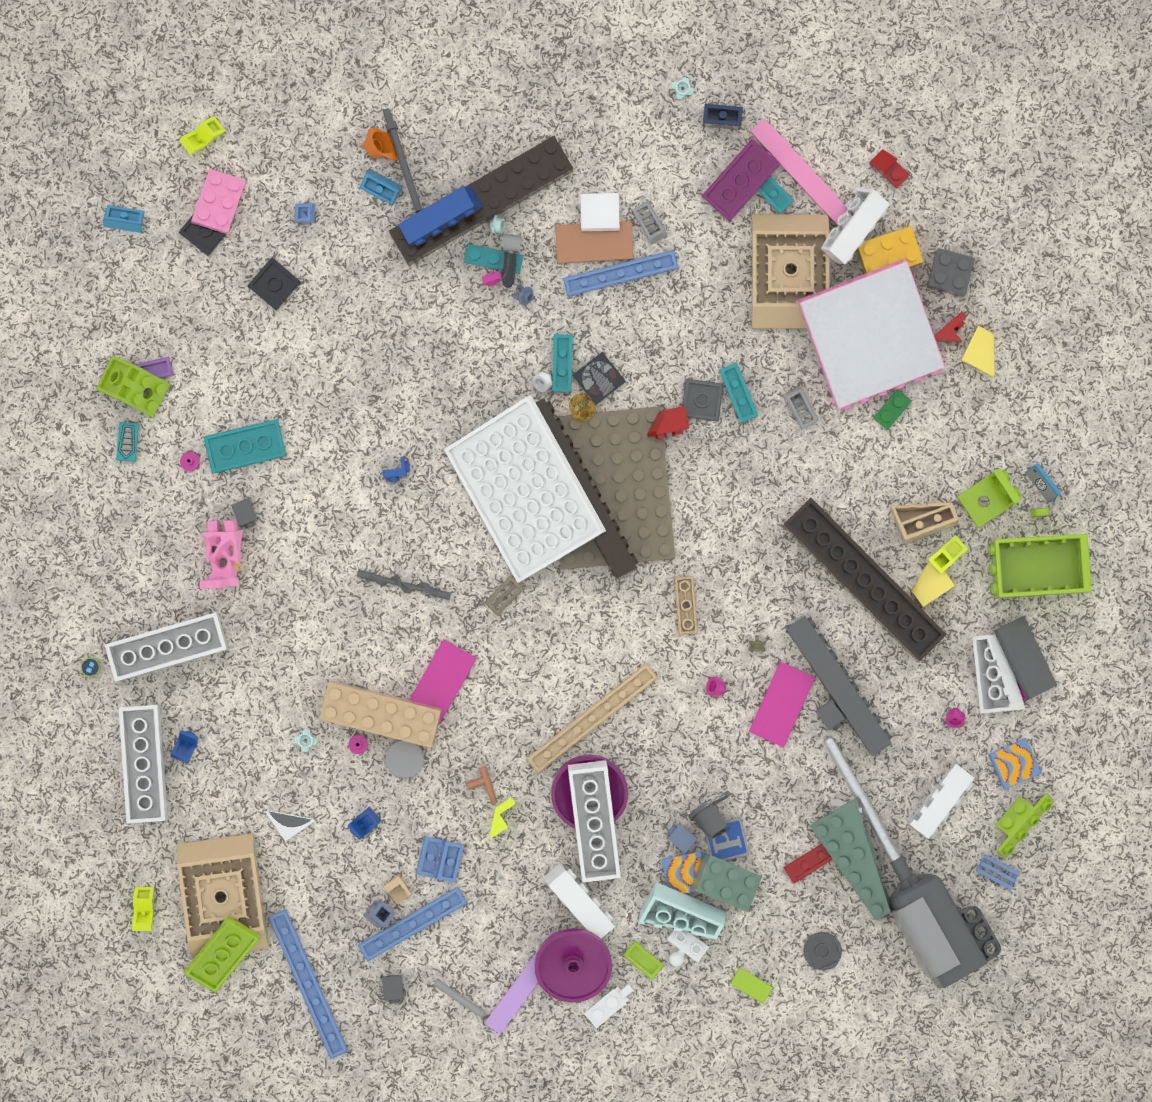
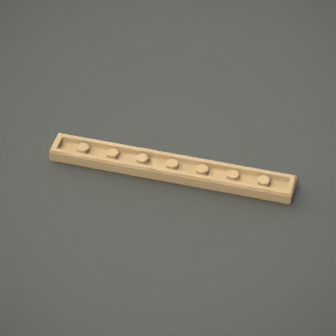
(592, 718)

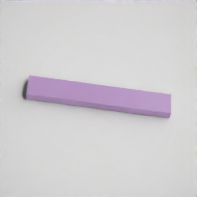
(514, 997)

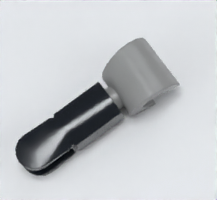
(511, 245)

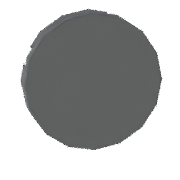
(822, 951)

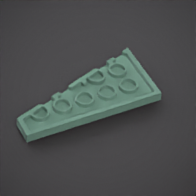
(852, 850)

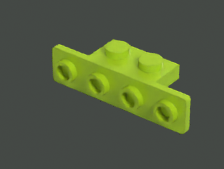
(1019, 820)

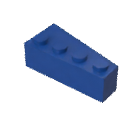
(440, 215)

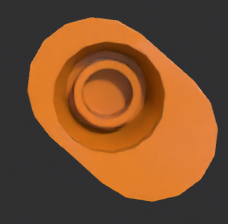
(379, 144)

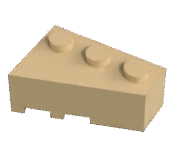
(923, 520)

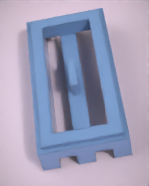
(1012, 879)

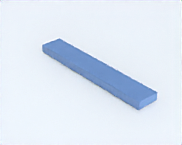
(620, 273)
(412, 924)

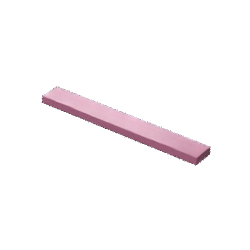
(799, 170)

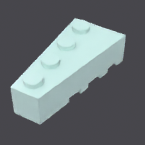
(679, 911)

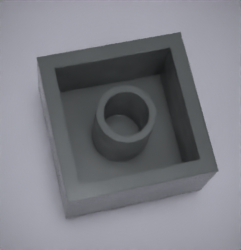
(950, 272)

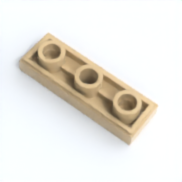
(685, 593)

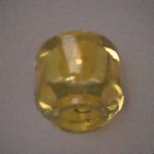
(582, 407)

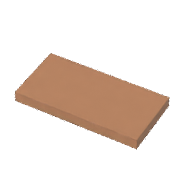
(593, 246)

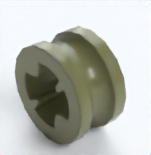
(757, 646)

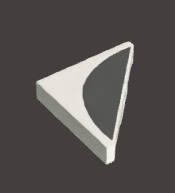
(288, 824)

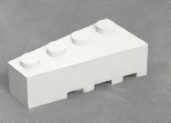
(854, 224)
(995, 677)
(940, 801)
(578, 901)

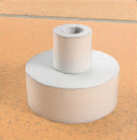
(542, 381)

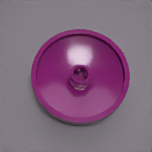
(561, 789)
(573, 965)

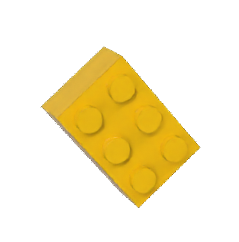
(889, 249)

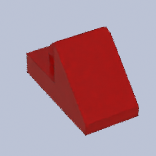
(889, 168)
(947, 334)

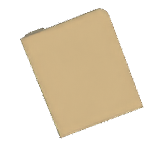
(398, 890)

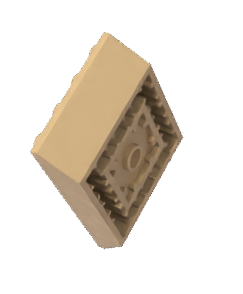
(775, 244)
(217, 866)

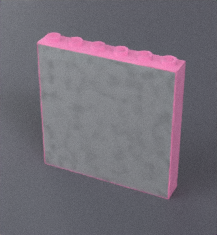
(871, 334)

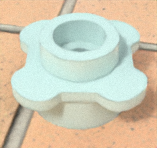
(682, 83)
(497, 225)
(300, 740)

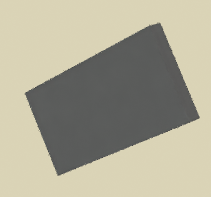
(1025, 657)

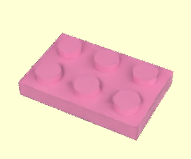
(218, 201)

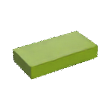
(643, 960)
(751, 985)

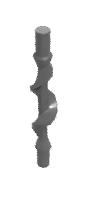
(406, 587)

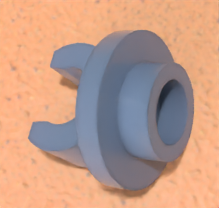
(526, 295)

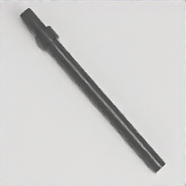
(391, 127)

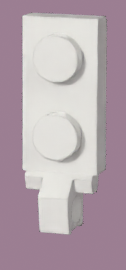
(608, 1005)

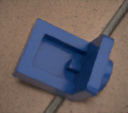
(394, 474)
(185, 746)
(364, 823)

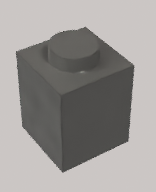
(245, 513)
(830, 715)
(393, 988)

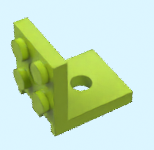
(127, 383)
(997, 490)

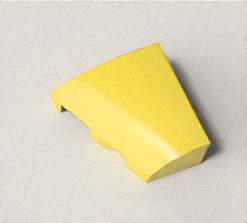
(981, 351)
(931, 585)

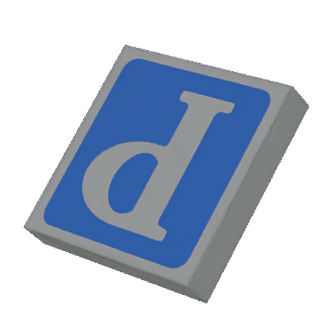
(729, 844)

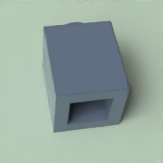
(681, 837)
(379, 914)

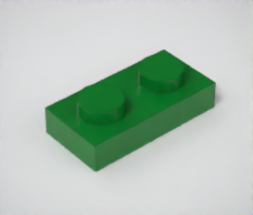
(892, 409)

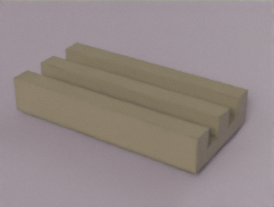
(492, 607)

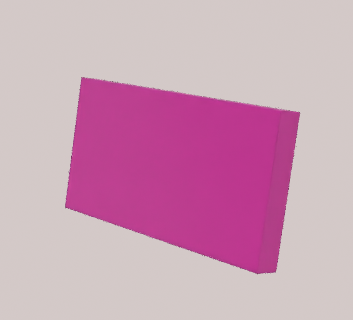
(443, 677)
(781, 704)

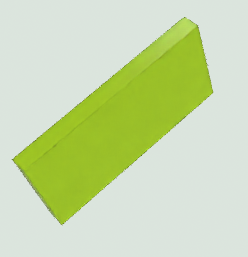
(222, 954)

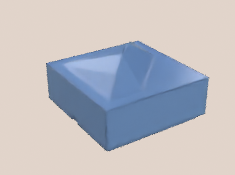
(305, 213)

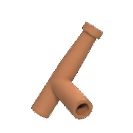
(484, 780)

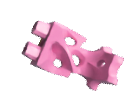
(228, 547)

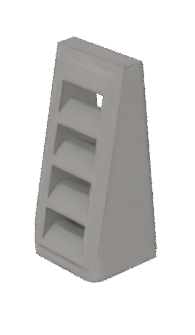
(656, 236)
(798, 390)

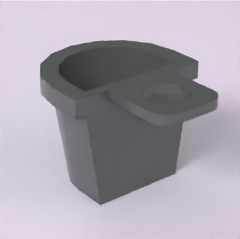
(710, 818)

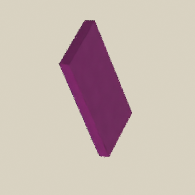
(741, 180)

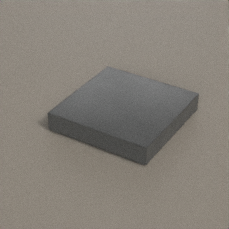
(702, 399)

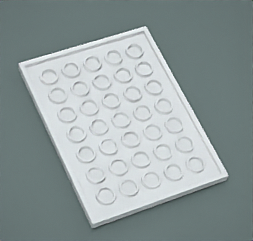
(524, 489)

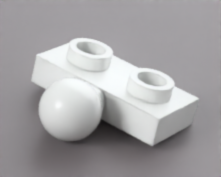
(688, 945)

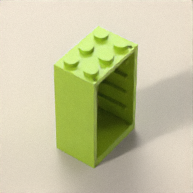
(1040, 566)

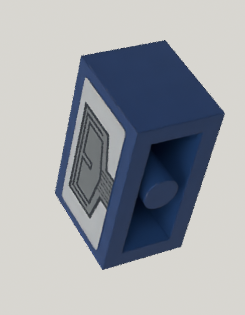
(722, 116)

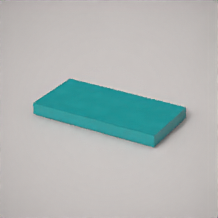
(245, 446)

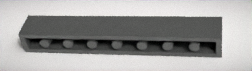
(838, 685)

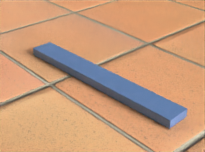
(308, 984)

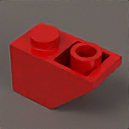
(669, 421)

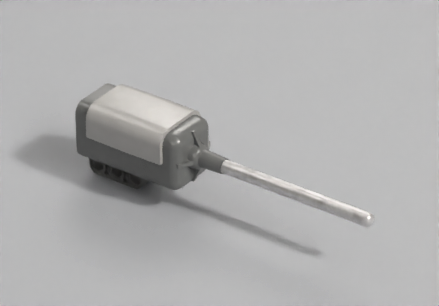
(922, 907)

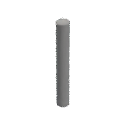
(459, 998)

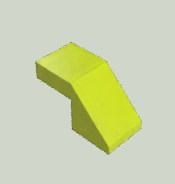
(202, 135)
(947, 554)
(498, 823)
(143, 909)

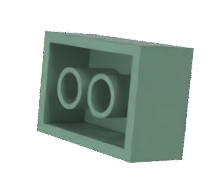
(726, 882)

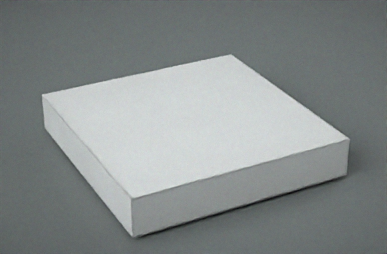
(600, 212)

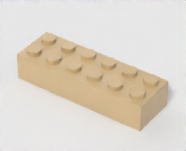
(380, 714)

